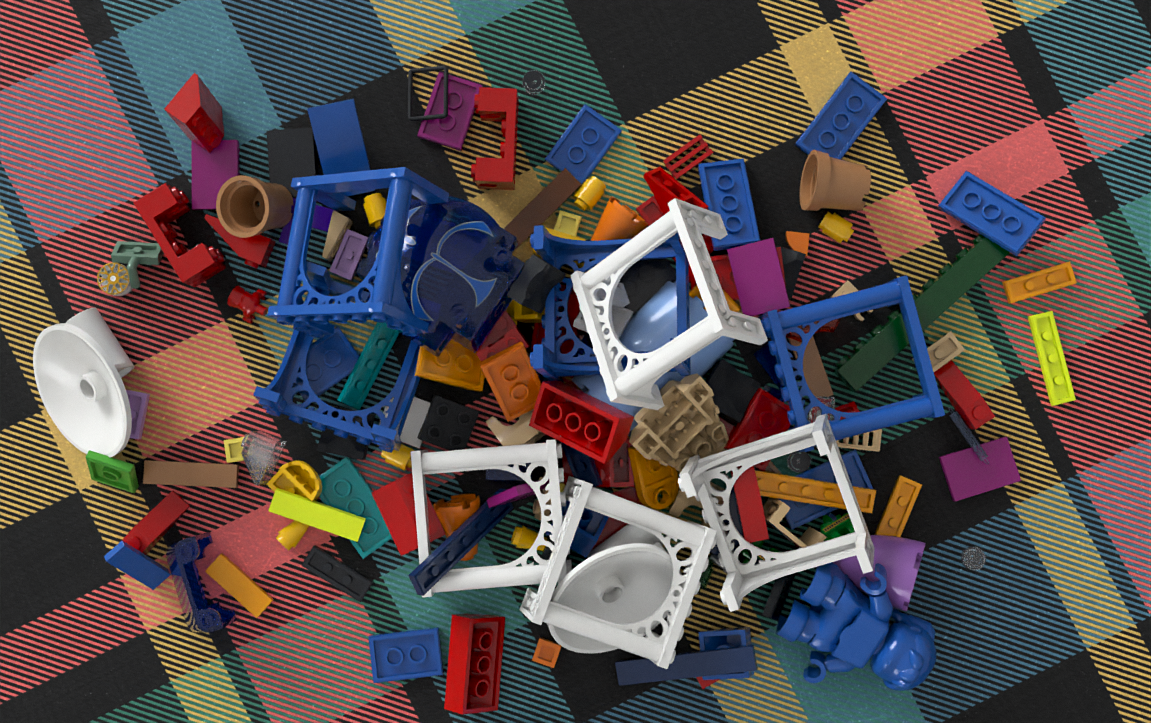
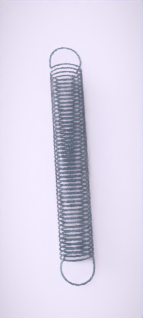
(970, 432)

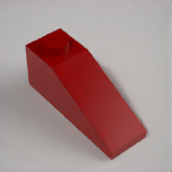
(667, 188)
(254, 249)
(963, 396)
(156, 523)

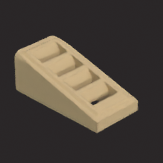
(335, 234)
(876, 441)

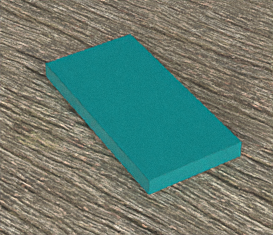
(349, 491)

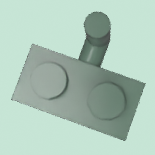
(134, 254)

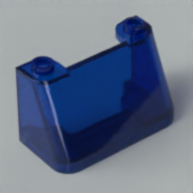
(197, 613)

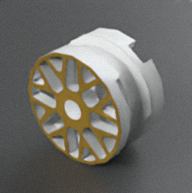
(114, 279)

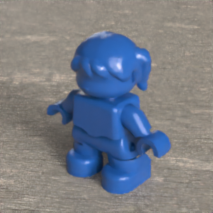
(859, 630)

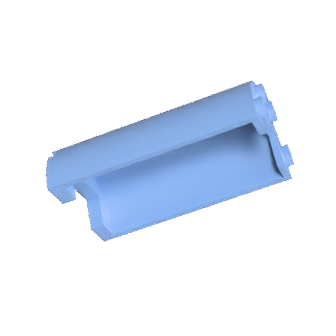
(650, 331)

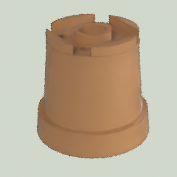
(833, 183)
(239, 209)

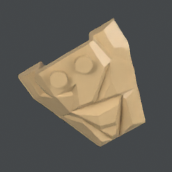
(682, 427)

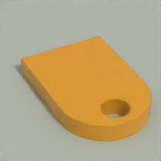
(652, 478)

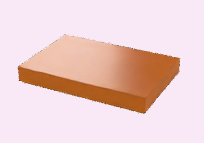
(512, 380)

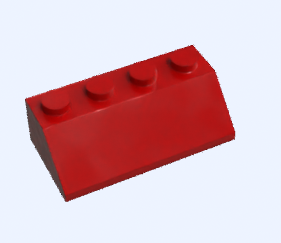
(580, 420)
(474, 663)

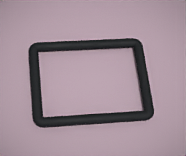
(410, 93)

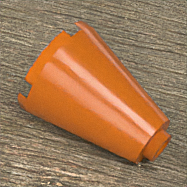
(618, 222)
(455, 513)

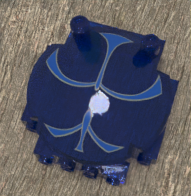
(452, 271)

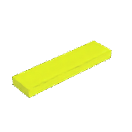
(1051, 358)
(317, 514)

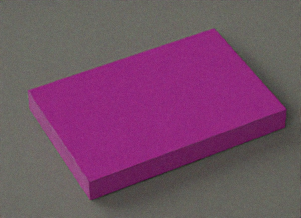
(454, 128)
(212, 171)
(758, 277)
(971, 476)

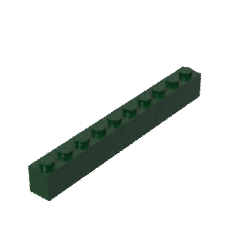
(930, 304)

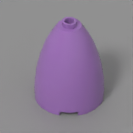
(901, 560)

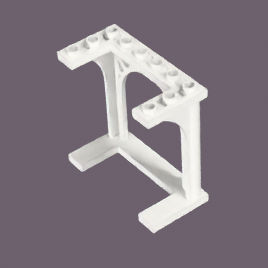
(602, 288)
(495, 458)
(746, 577)
(659, 649)

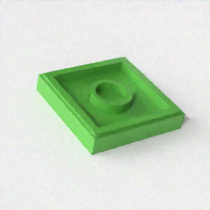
(112, 471)

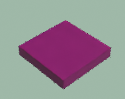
(513, 494)

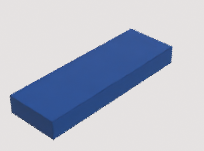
(137, 565)

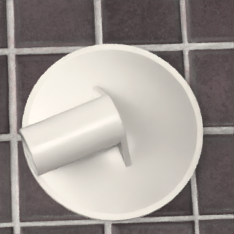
(81, 384)
(617, 582)

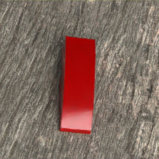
(750, 506)

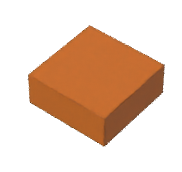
(546, 652)

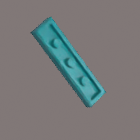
(368, 365)

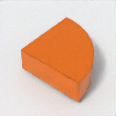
(798, 241)

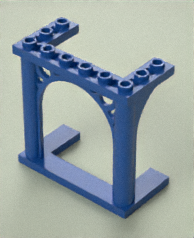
(560, 251)
(889, 294)
(387, 298)
(279, 394)

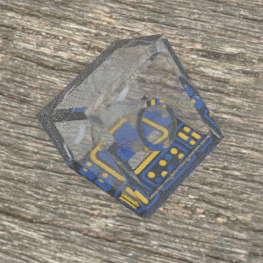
(261, 455)

